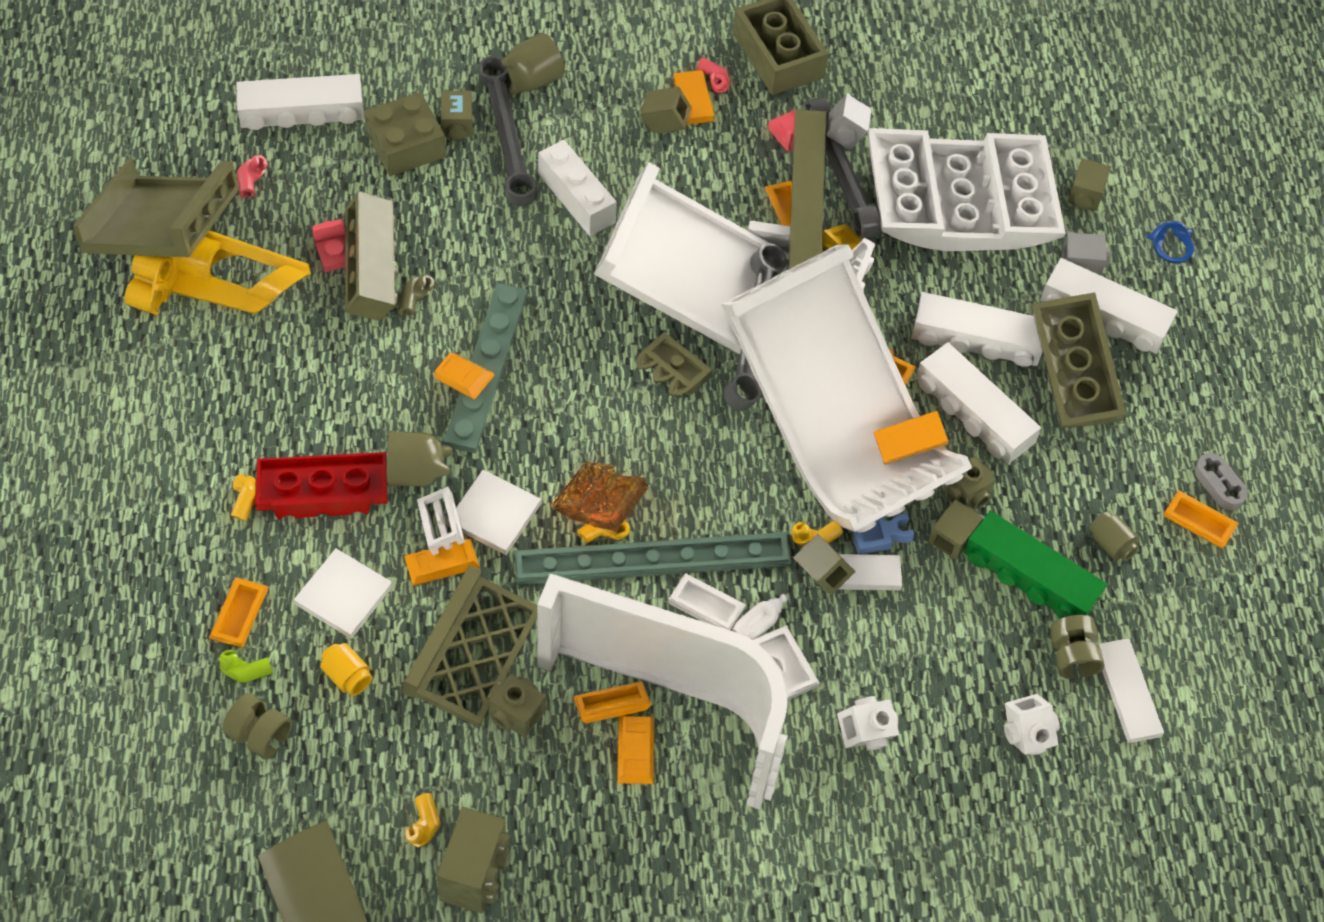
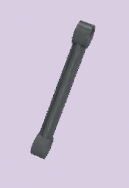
(507, 132)
(865, 217)
(744, 374)

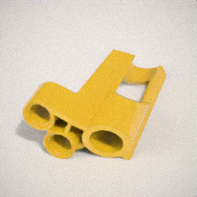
(192, 277)

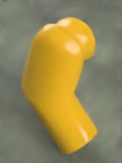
(246, 497)

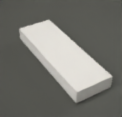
(1130, 692)

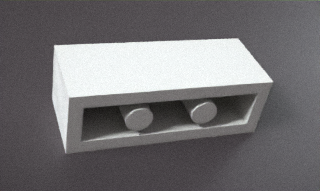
(577, 187)

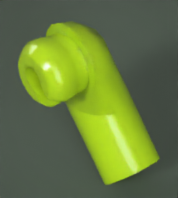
(241, 670)

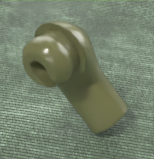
(413, 292)

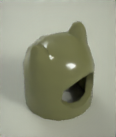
(533, 64)
(415, 459)

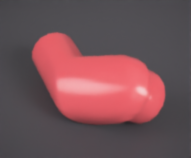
(718, 75)
(249, 173)

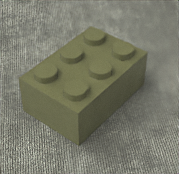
(780, 44)

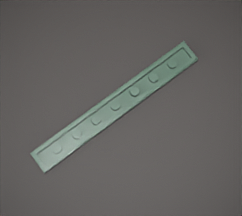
(653, 558)

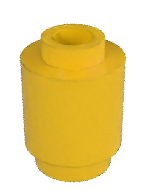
(346, 669)

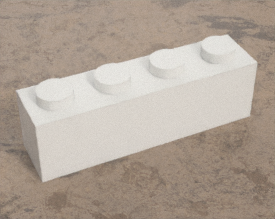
(299, 101)
(1122, 310)
(977, 329)
(977, 403)

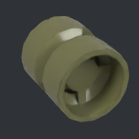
(1077, 644)
(254, 723)

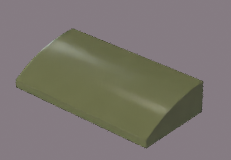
(1078, 361)
(311, 878)

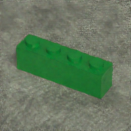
(1033, 567)

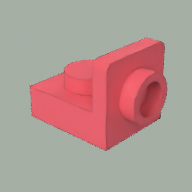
(783, 129)
(330, 244)

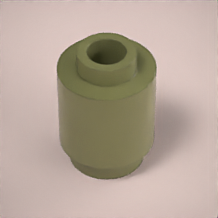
(1114, 536)

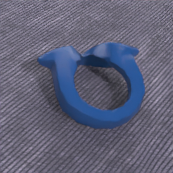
(1179, 231)

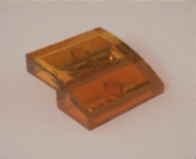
(600, 496)

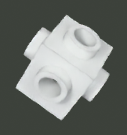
(868, 723)
(1031, 724)

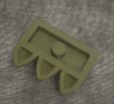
(674, 364)

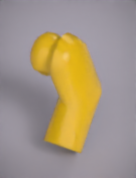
(589, 533)
(803, 533)
(427, 824)

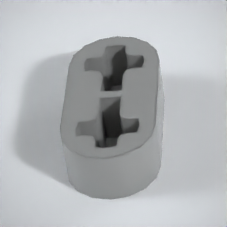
(1221, 481)

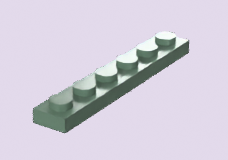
(490, 353)

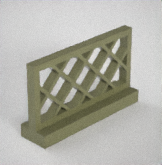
(444, 634)

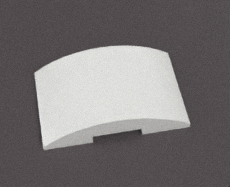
(965, 190)

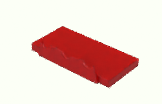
(321, 484)

